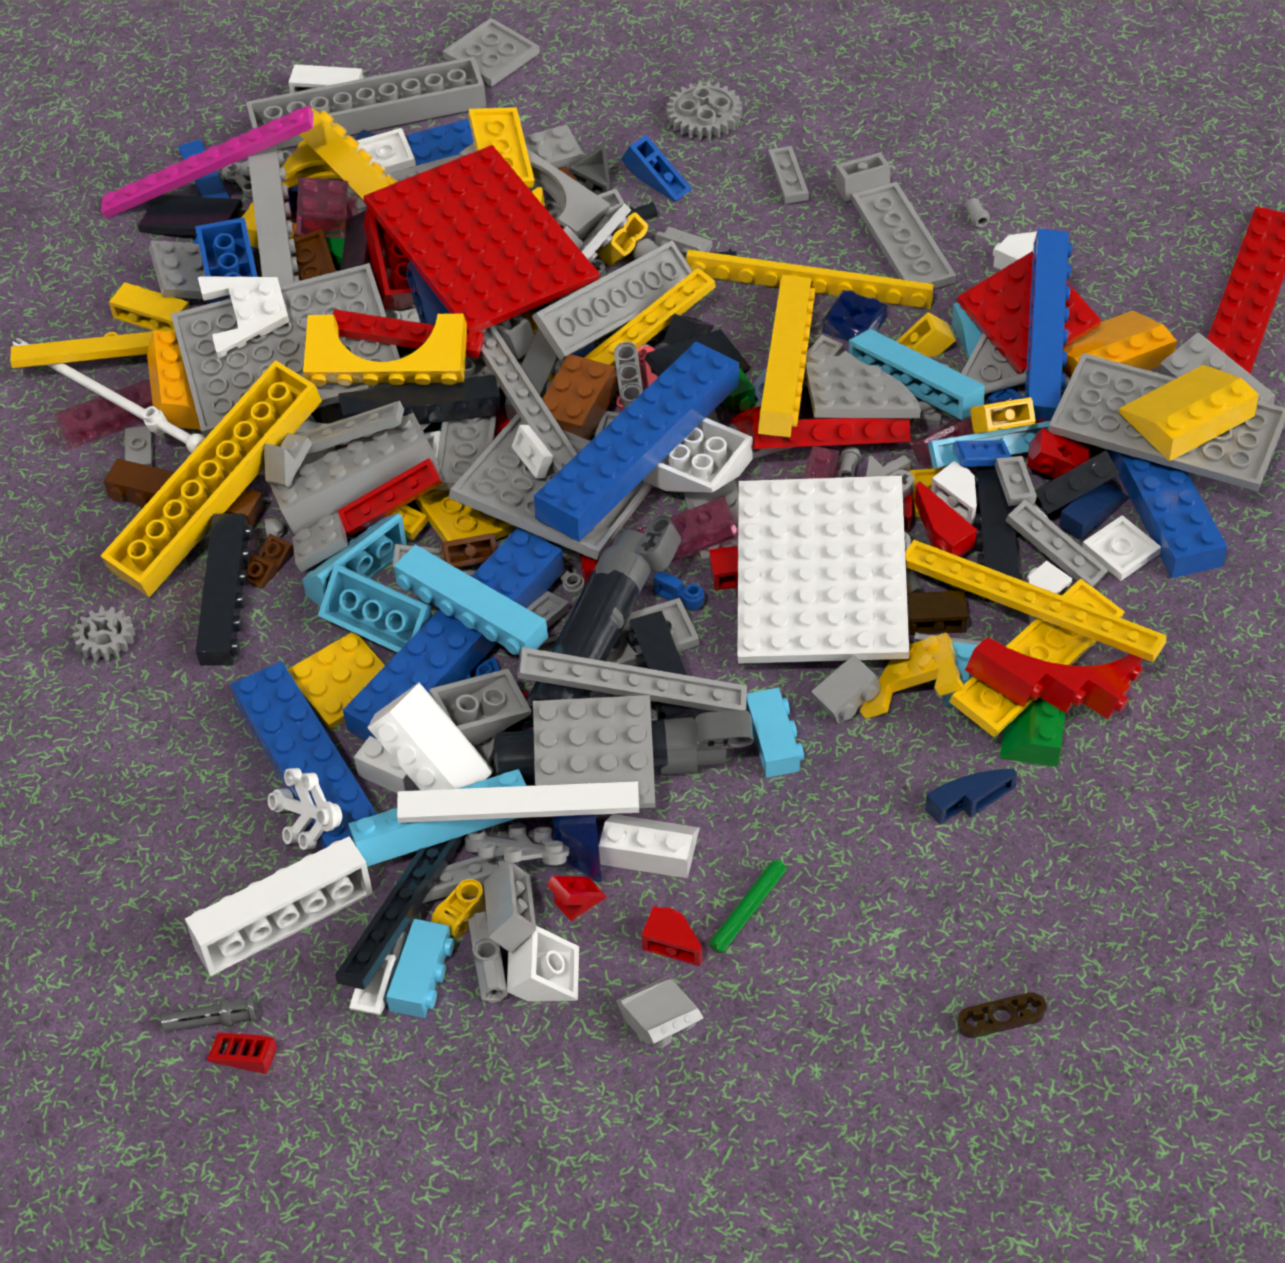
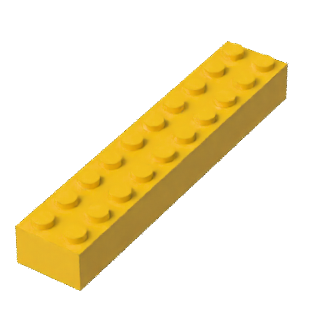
(210, 479)

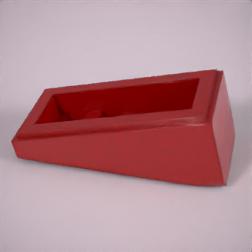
(249, 1062)

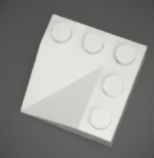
(704, 460)

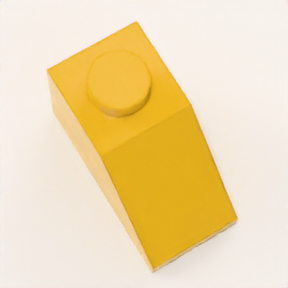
(928, 336)

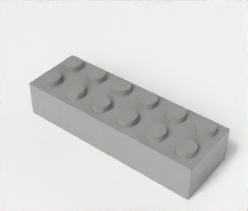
(351, 472)

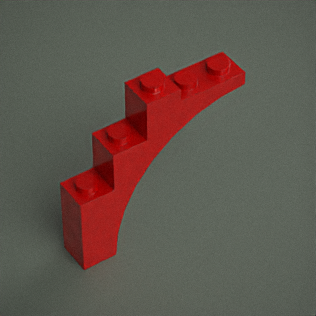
(1063, 686)

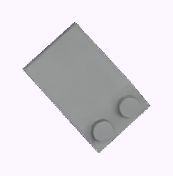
(482, 704)

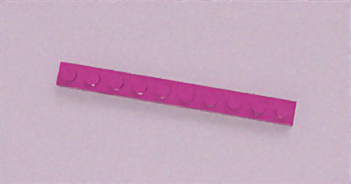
(207, 161)

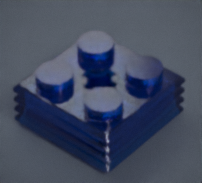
(853, 315)

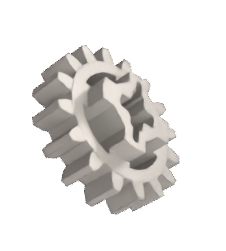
(104, 634)

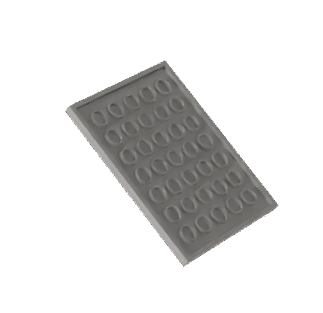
(223, 381)

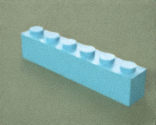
(919, 373)
(470, 601)
(384, 838)

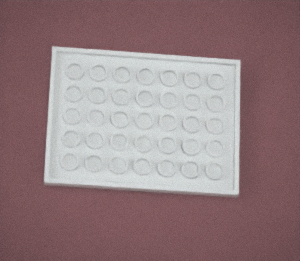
(821, 570)

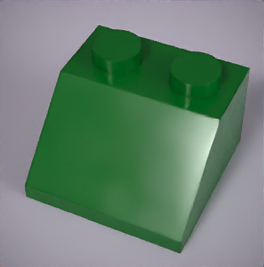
(1034, 735)

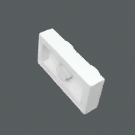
(532, 451)

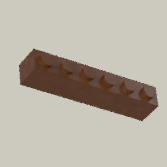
(140, 482)

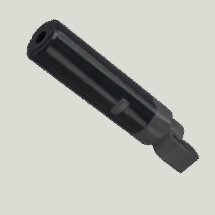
(610, 599)
(677, 744)

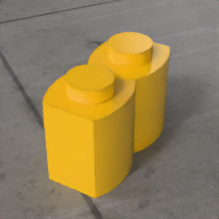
(623, 240)

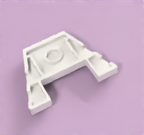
(256, 305)

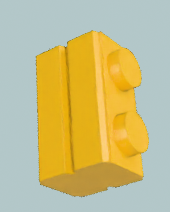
(1002, 415)

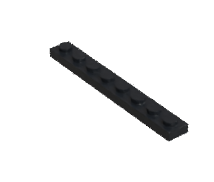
(395, 914)

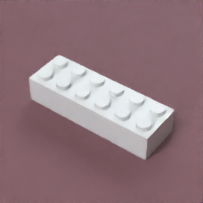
(279, 905)

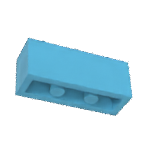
(774, 732)
(420, 968)

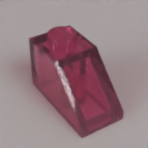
(822, 463)

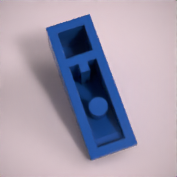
(654, 169)

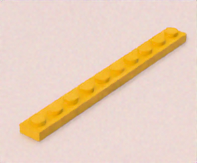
(823, 280)
(1035, 601)

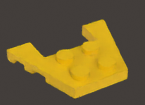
(927, 661)

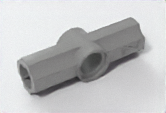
(490, 969)

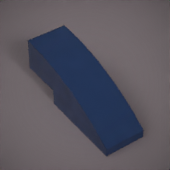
(1091, 509)
(969, 793)

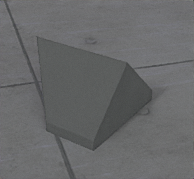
(593, 171)

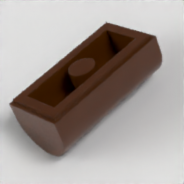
(468, 550)

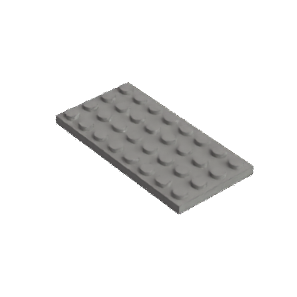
(1102, 386)

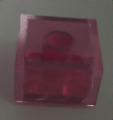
(322, 206)

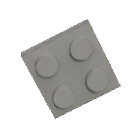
(319, 541)

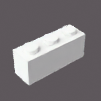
(309, 77)

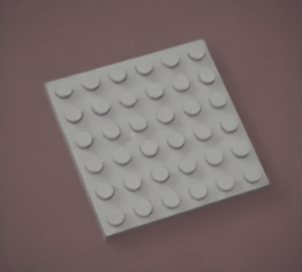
(506, 490)

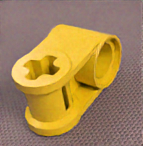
(457, 910)

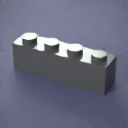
(540, 367)

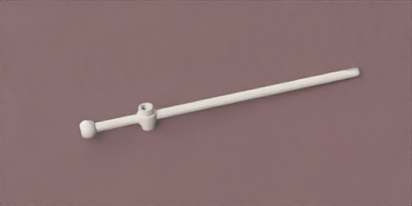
(152, 417)

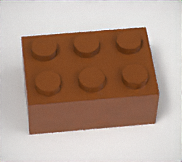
(581, 394)

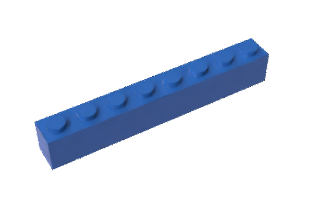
(1047, 321)

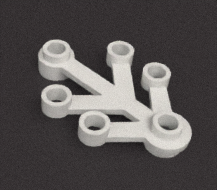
(326, 813)

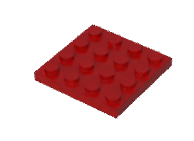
(1003, 306)

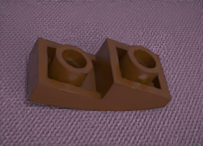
(269, 561)

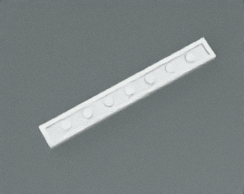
(518, 802)

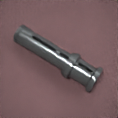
(227, 1016)

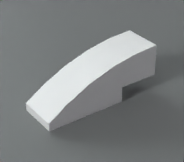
(373, 998)

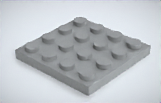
(595, 742)

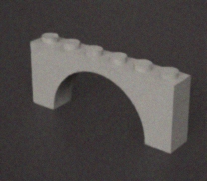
(578, 205)

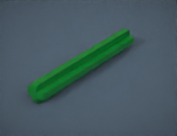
(747, 906)

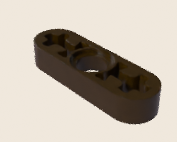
(1007, 1004)

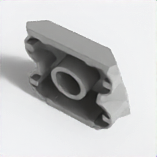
(659, 1011)

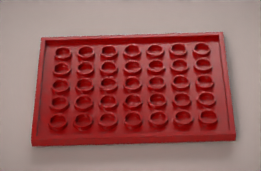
(481, 239)

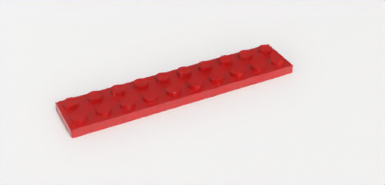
(1251, 289)

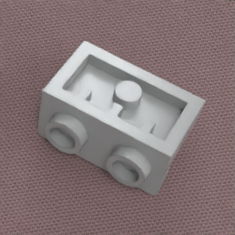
(683, 241)

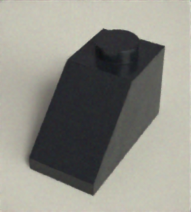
(685, 328)

